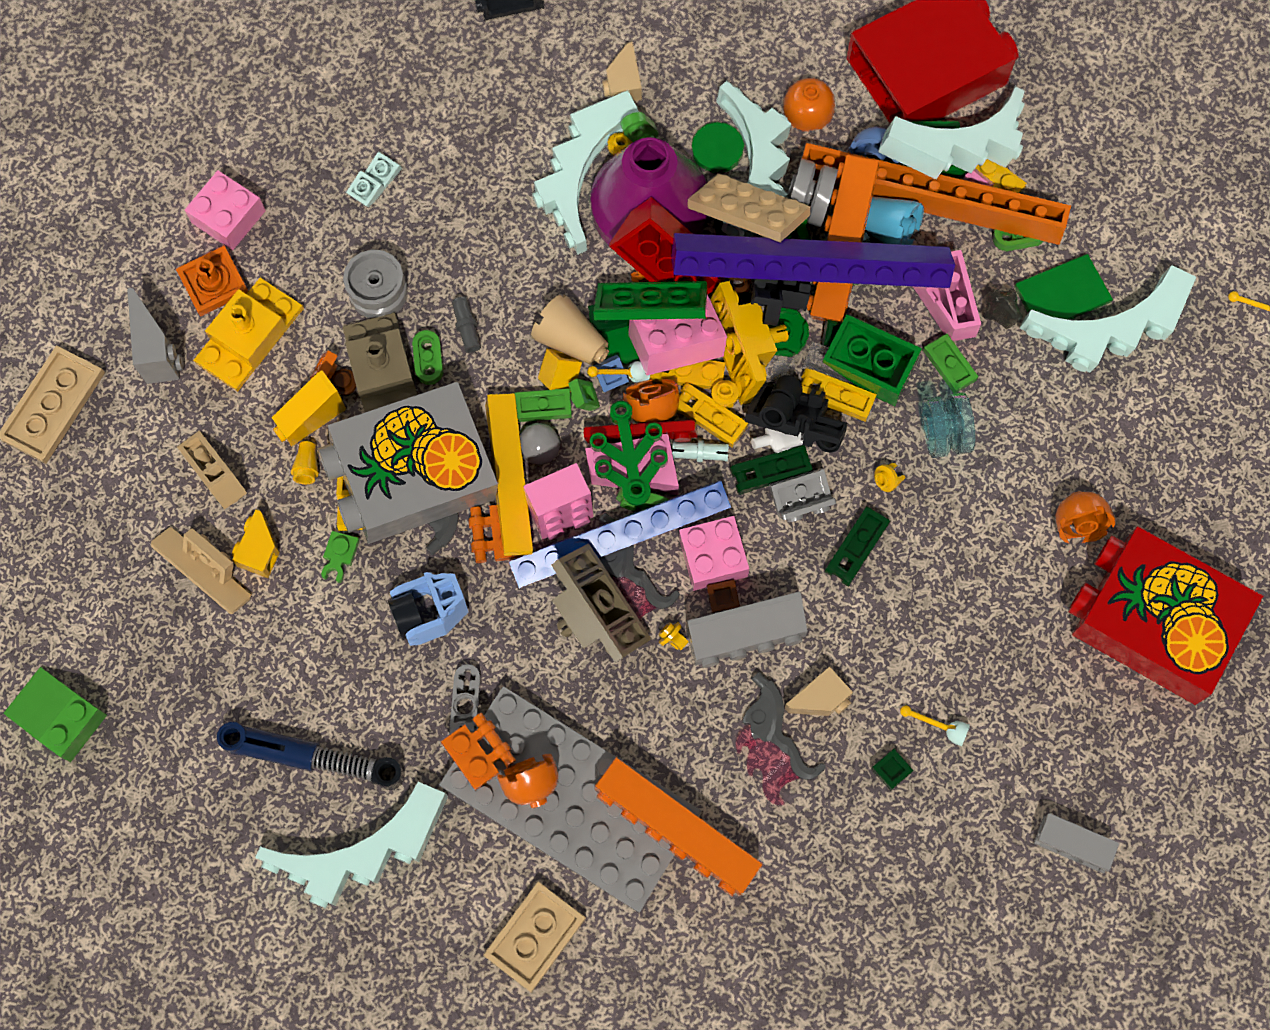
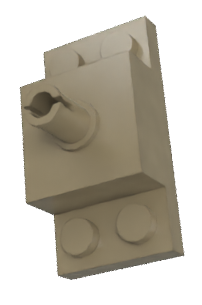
(379, 361)
(595, 606)

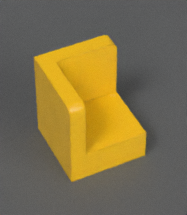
(558, 369)

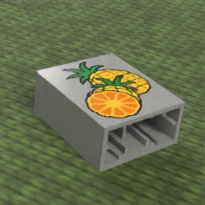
(408, 463)

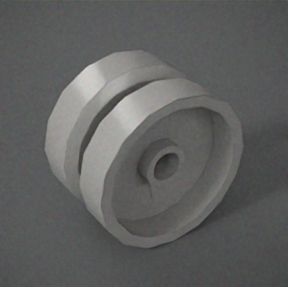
(813, 192)
(375, 283)

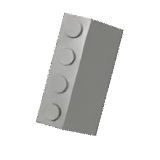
(747, 629)

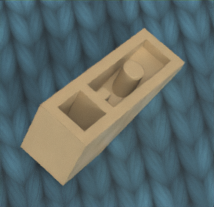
(212, 470)

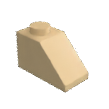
(623, 75)
(822, 696)

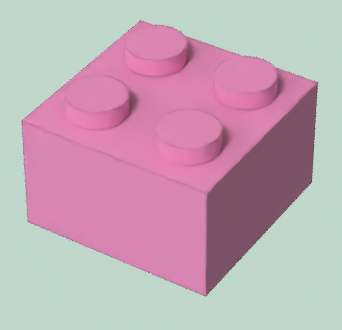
(225, 210)
(713, 552)

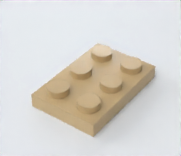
(534, 937)

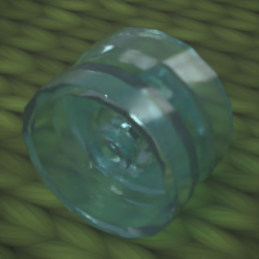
(948, 425)

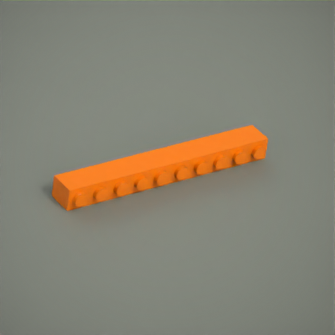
(959, 198)

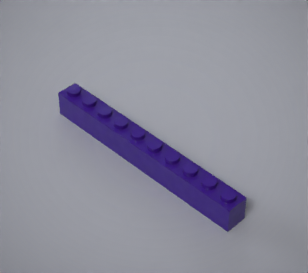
(812, 260)

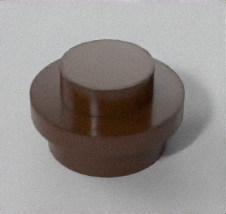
(343, 382)

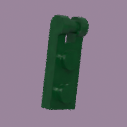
(771, 469)
(858, 545)

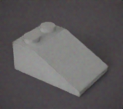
(151, 350)

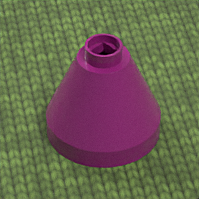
(645, 171)

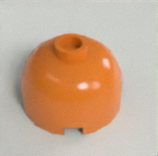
(809, 104)
(653, 401)
(1088, 513)
(530, 781)

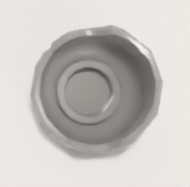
(539, 443)

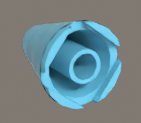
(894, 220)

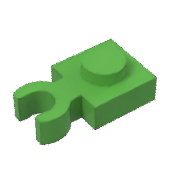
(340, 551)

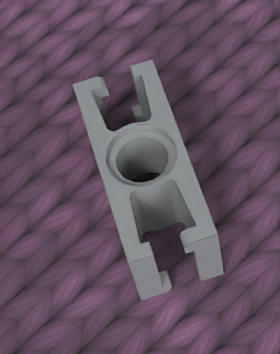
(1076, 843)

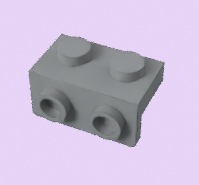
(802, 495)

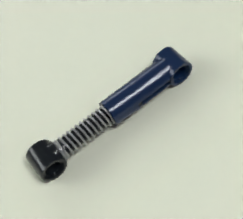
(307, 755)

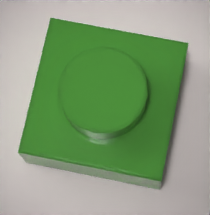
(583, 395)

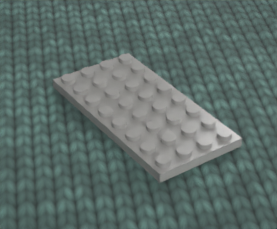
(574, 822)

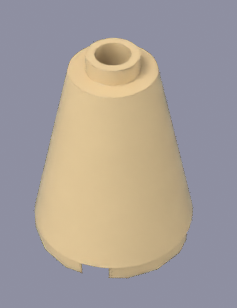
(570, 332)

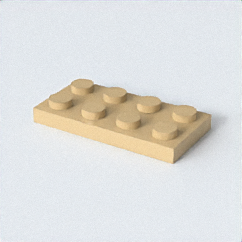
(749, 207)
(51, 404)

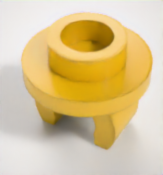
(725, 393)
(887, 478)
(671, 635)

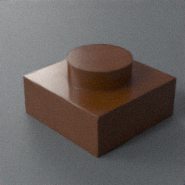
(722, 596)

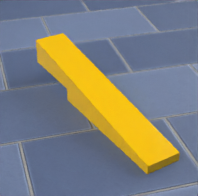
(509, 473)

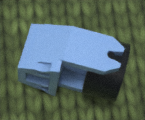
(447, 599)

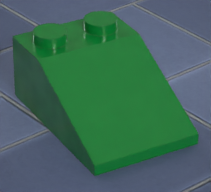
(872, 359)

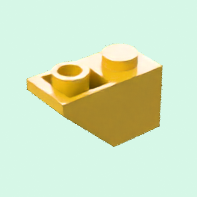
(257, 547)

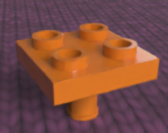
(211, 280)

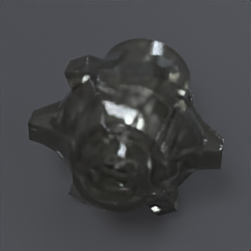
(1002, 307)

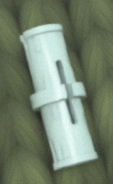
(700, 451)

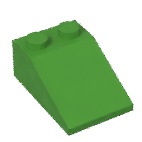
(55, 715)

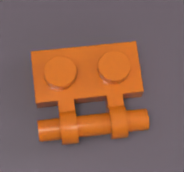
(479, 545)
(470, 756)

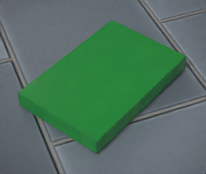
(1065, 290)

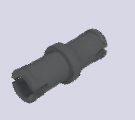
(466, 324)

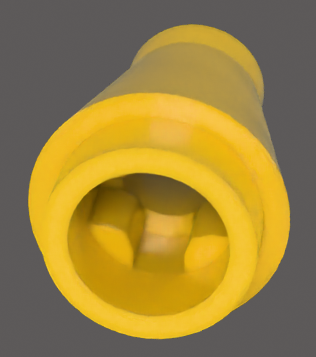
(305, 464)

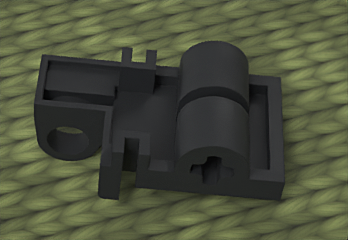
(778, 295)
(791, 412)

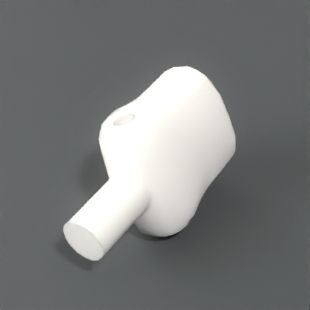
(777, 440)

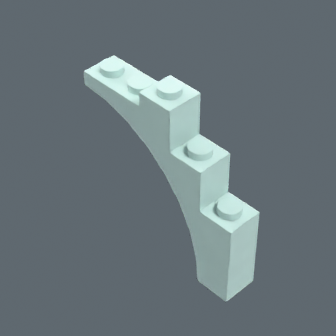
(761, 136)
(935, 149)
(571, 161)
(1120, 333)
(329, 872)

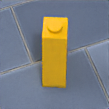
(308, 410)

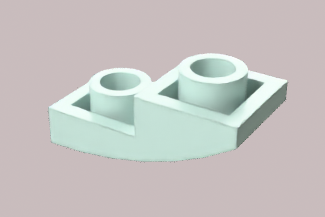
(372, 182)

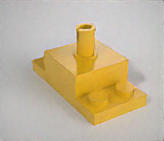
(246, 332)
(748, 342)

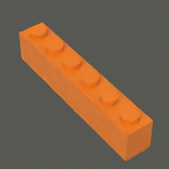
(846, 225)
(678, 827)

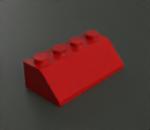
(647, 244)

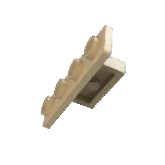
(203, 566)

